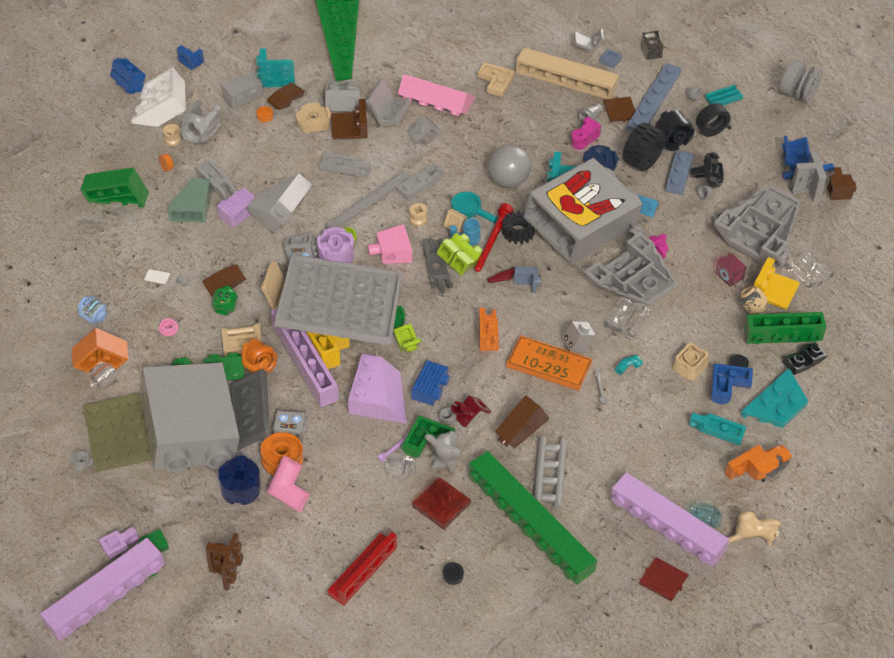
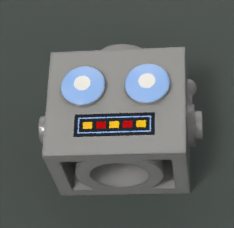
(301, 245)
(292, 423)

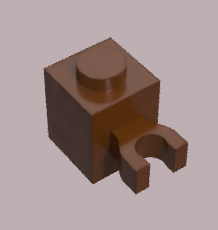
(841, 185)

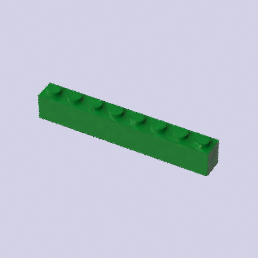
(532, 518)

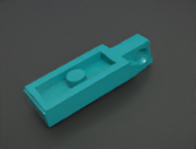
(718, 427)

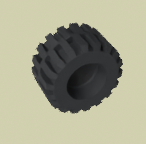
(644, 146)

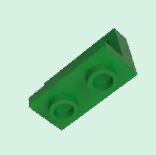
(232, 365)

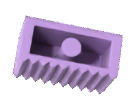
(234, 209)

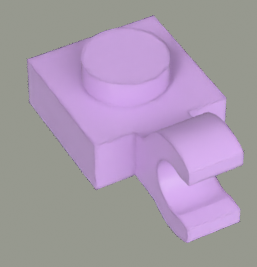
(117, 543)

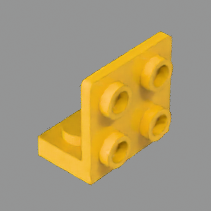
(776, 287)

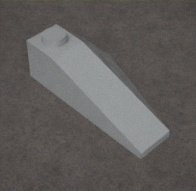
(279, 201)

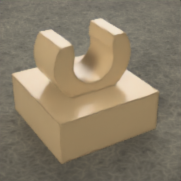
(455, 218)

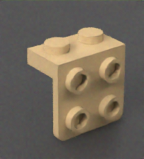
(273, 285)

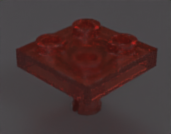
(441, 503)

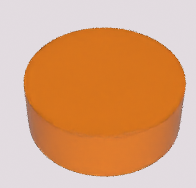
(264, 114)
(166, 162)

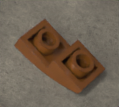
(283, 97)
(230, 276)

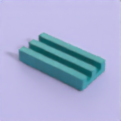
(723, 94)

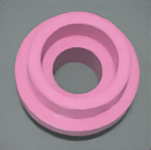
(168, 327)

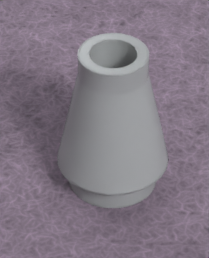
(591, 111)

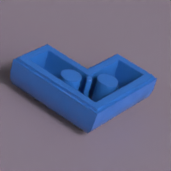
(727, 376)

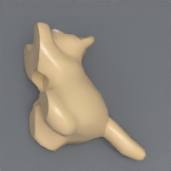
(749, 527)

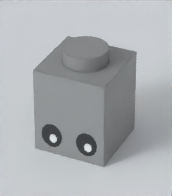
(578, 336)

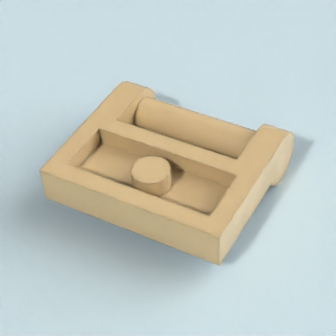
(235, 337)

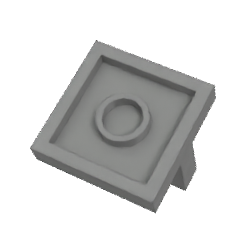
(809, 178)

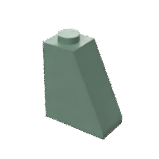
(191, 202)

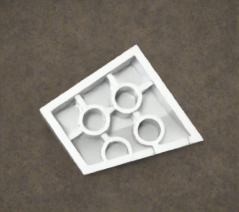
(161, 99)

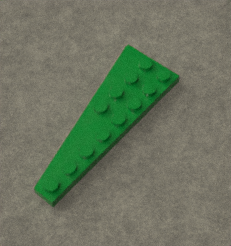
(339, 29)

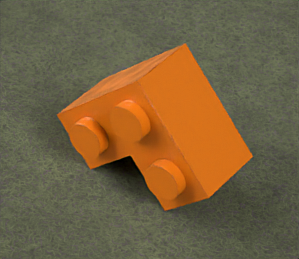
(99, 347)

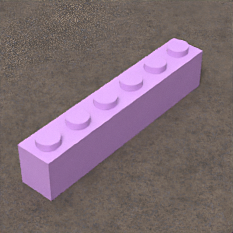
(308, 363)
(669, 519)
(102, 589)

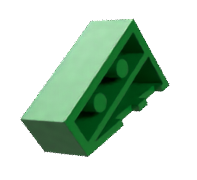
(115, 186)

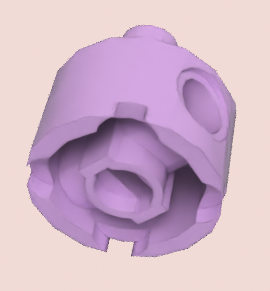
(336, 245)

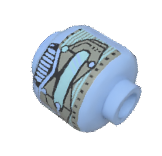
(92, 310)

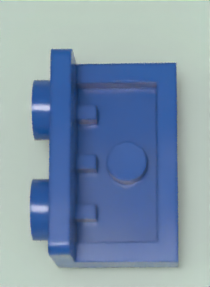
(796, 152)

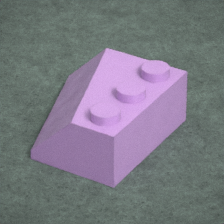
(377, 390)

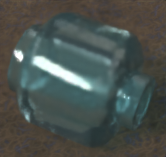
(708, 514)

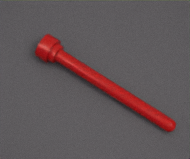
(503, 210)

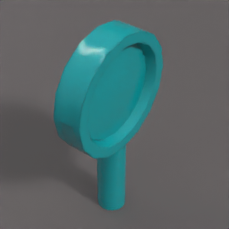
(470, 205)

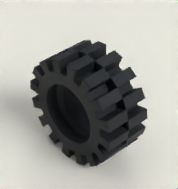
(517, 235)

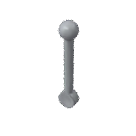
(603, 400)

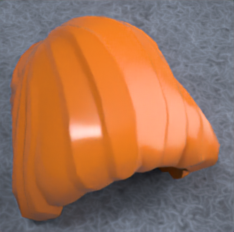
(258, 356)

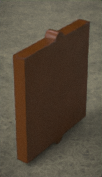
(619, 108)

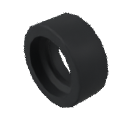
(718, 124)

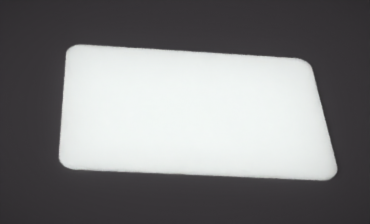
(157, 276)

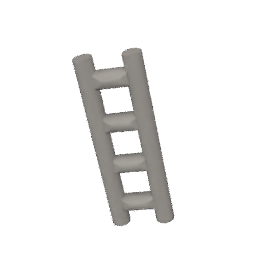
(558, 481)

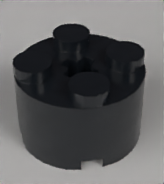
(676, 129)

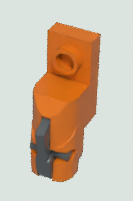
(759, 462)

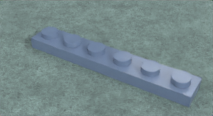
(655, 96)

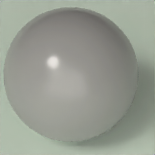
(509, 165)

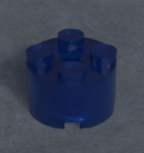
(239, 480)

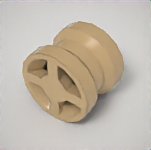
(172, 134)
(418, 214)

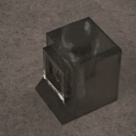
(651, 45)

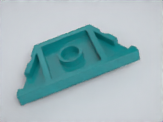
(778, 402)

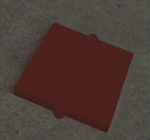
(663, 579)

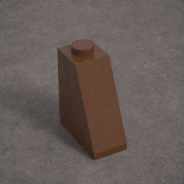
(521, 423)

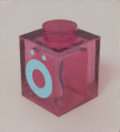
(730, 269)

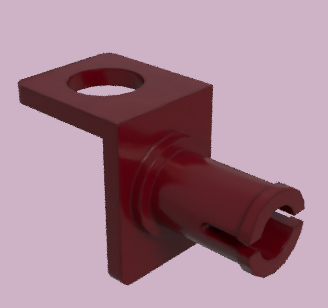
(469, 409)

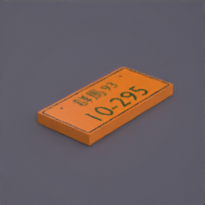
(549, 363)

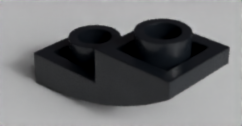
(805, 359)

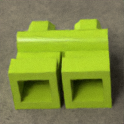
(459, 253)

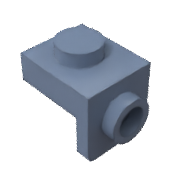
(527, 276)

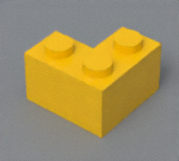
(328, 347)

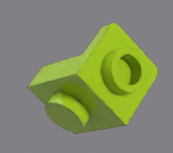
(406, 338)

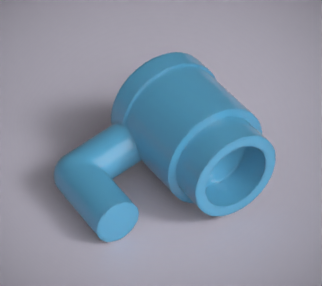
(470, 228)

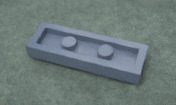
(679, 172)

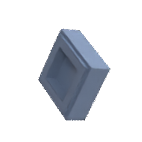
(610, 58)

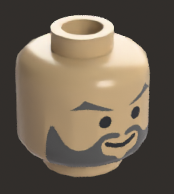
(753, 300)

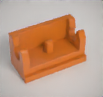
(488, 331)

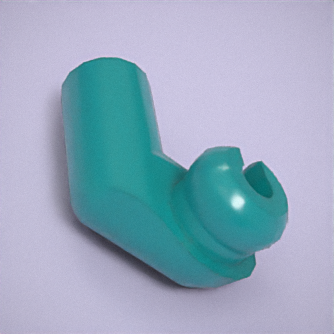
(626, 362)

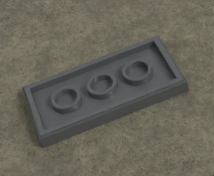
(251, 408)

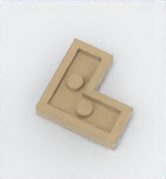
(499, 78)

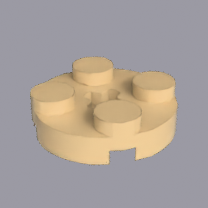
(308, 124)

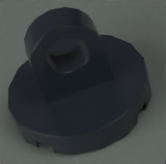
(711, 170)

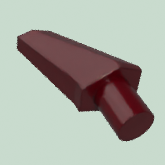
(503, 275)

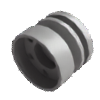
(799, 80)

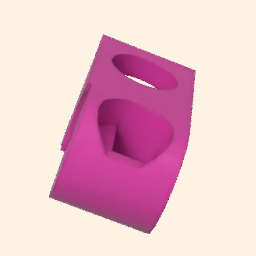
(586, 134)

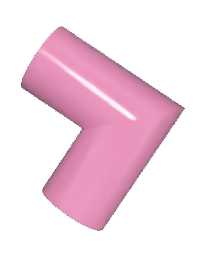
(283, 486)

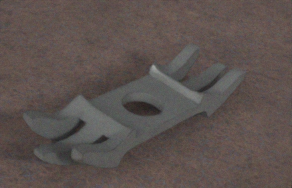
(438, 274)

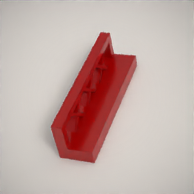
(363, 568)

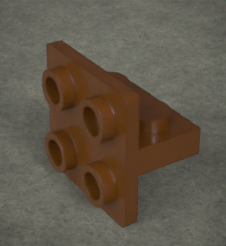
(225, 559)

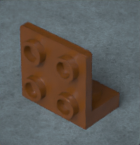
(350, 124)

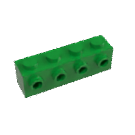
(785, 327)

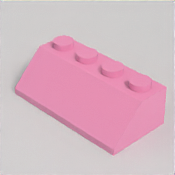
(435, 94)

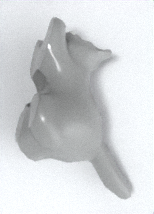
(446, 450)

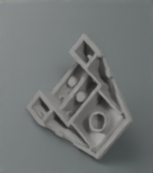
(760, 224)
(636, 273)

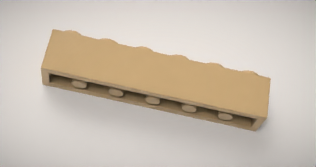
(567, 73)

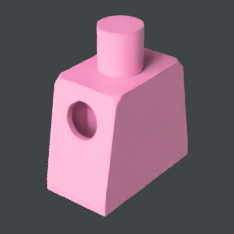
(392, 246)

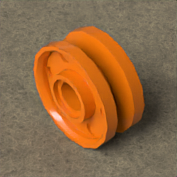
(276, 447)

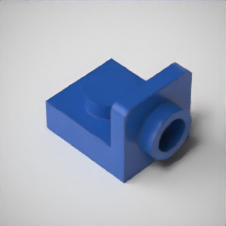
(190, 59)

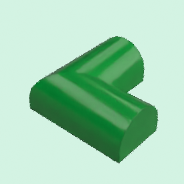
(415, 440)

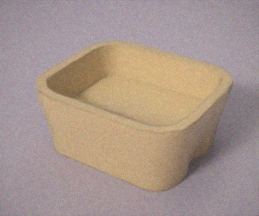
(690, 362)

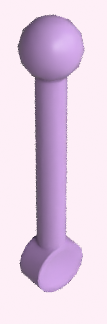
(383, 456)

